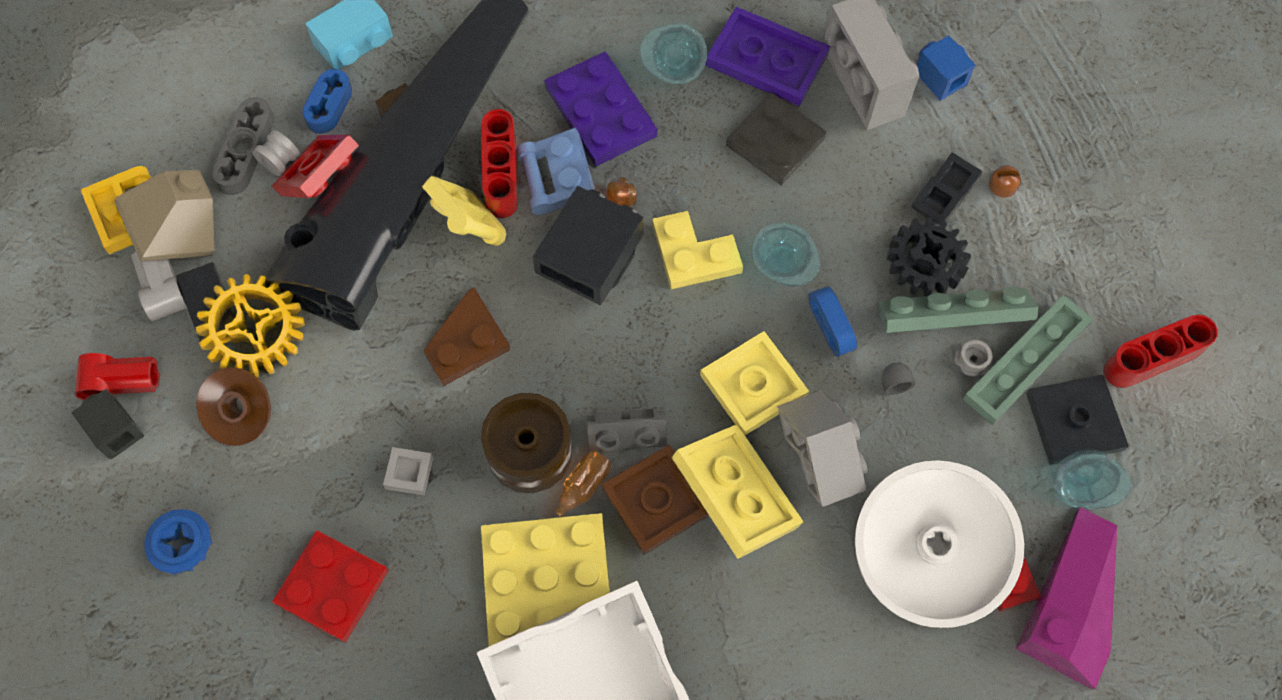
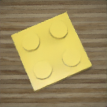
(753, 382)

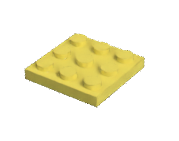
(541, 571)

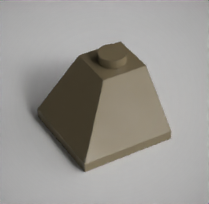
(169, 216)

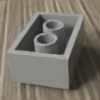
(870, 61)

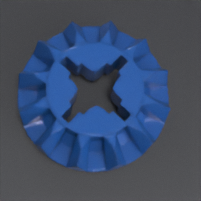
(168, 528)

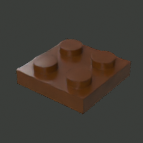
(654, 500)

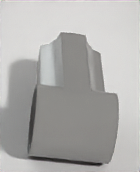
(160, 288)

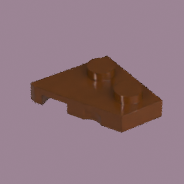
(465, 340)

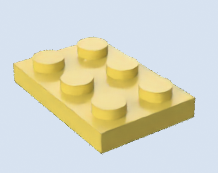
(737, 490)

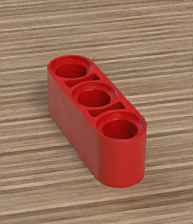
(499, 149)
(1171, 339)

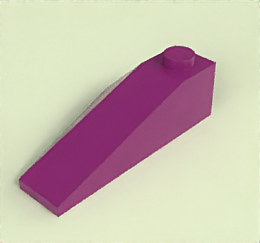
(1075, 612)

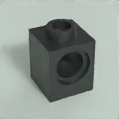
(107, 423)

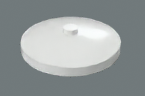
(939, 544)

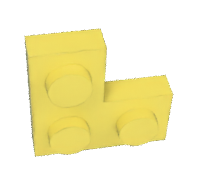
(690, 261)

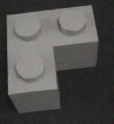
(825, 446)

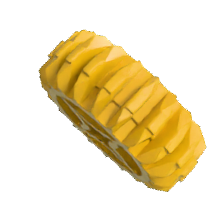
(234, 330)

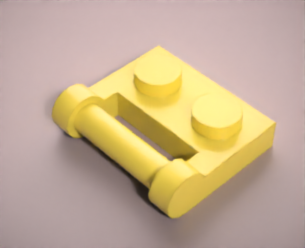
(464, 211)

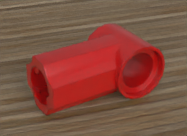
(117, 375)

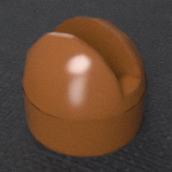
(1007, 184)

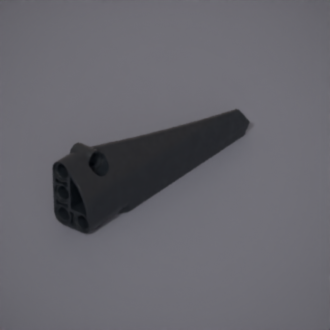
(381, 191)

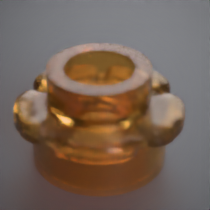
(622, 192)

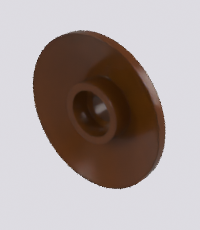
(219, 411)

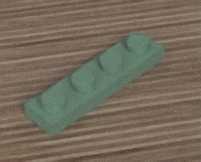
(957, 310)
(1027, 359)

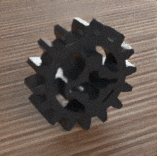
(928, 257)

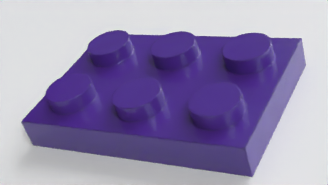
(767, 56)
(601, 108)

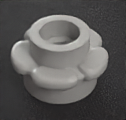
(974, 349)

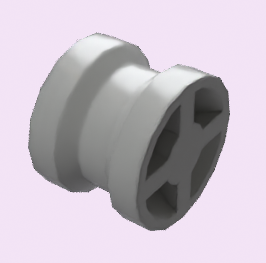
(276, 153)

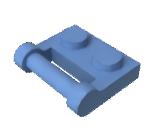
(566, 165)

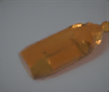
(583, 481)

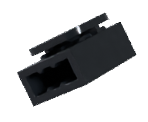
(589, 245)

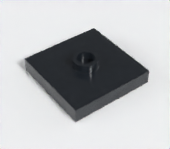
(1076, 417)

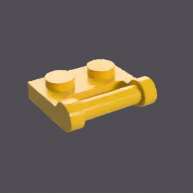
(101, 204)

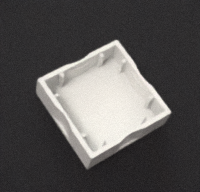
(587, 654)

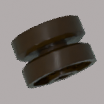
(524, 420)

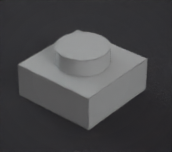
(408, 471)

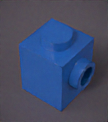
(944, 67)

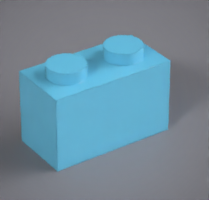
(349, 31)

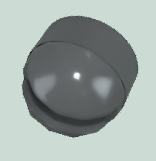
(897, 379)

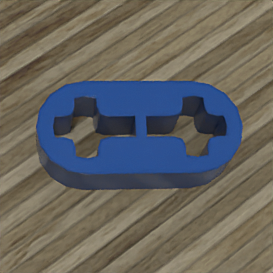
(333, 102)
(832, 321)

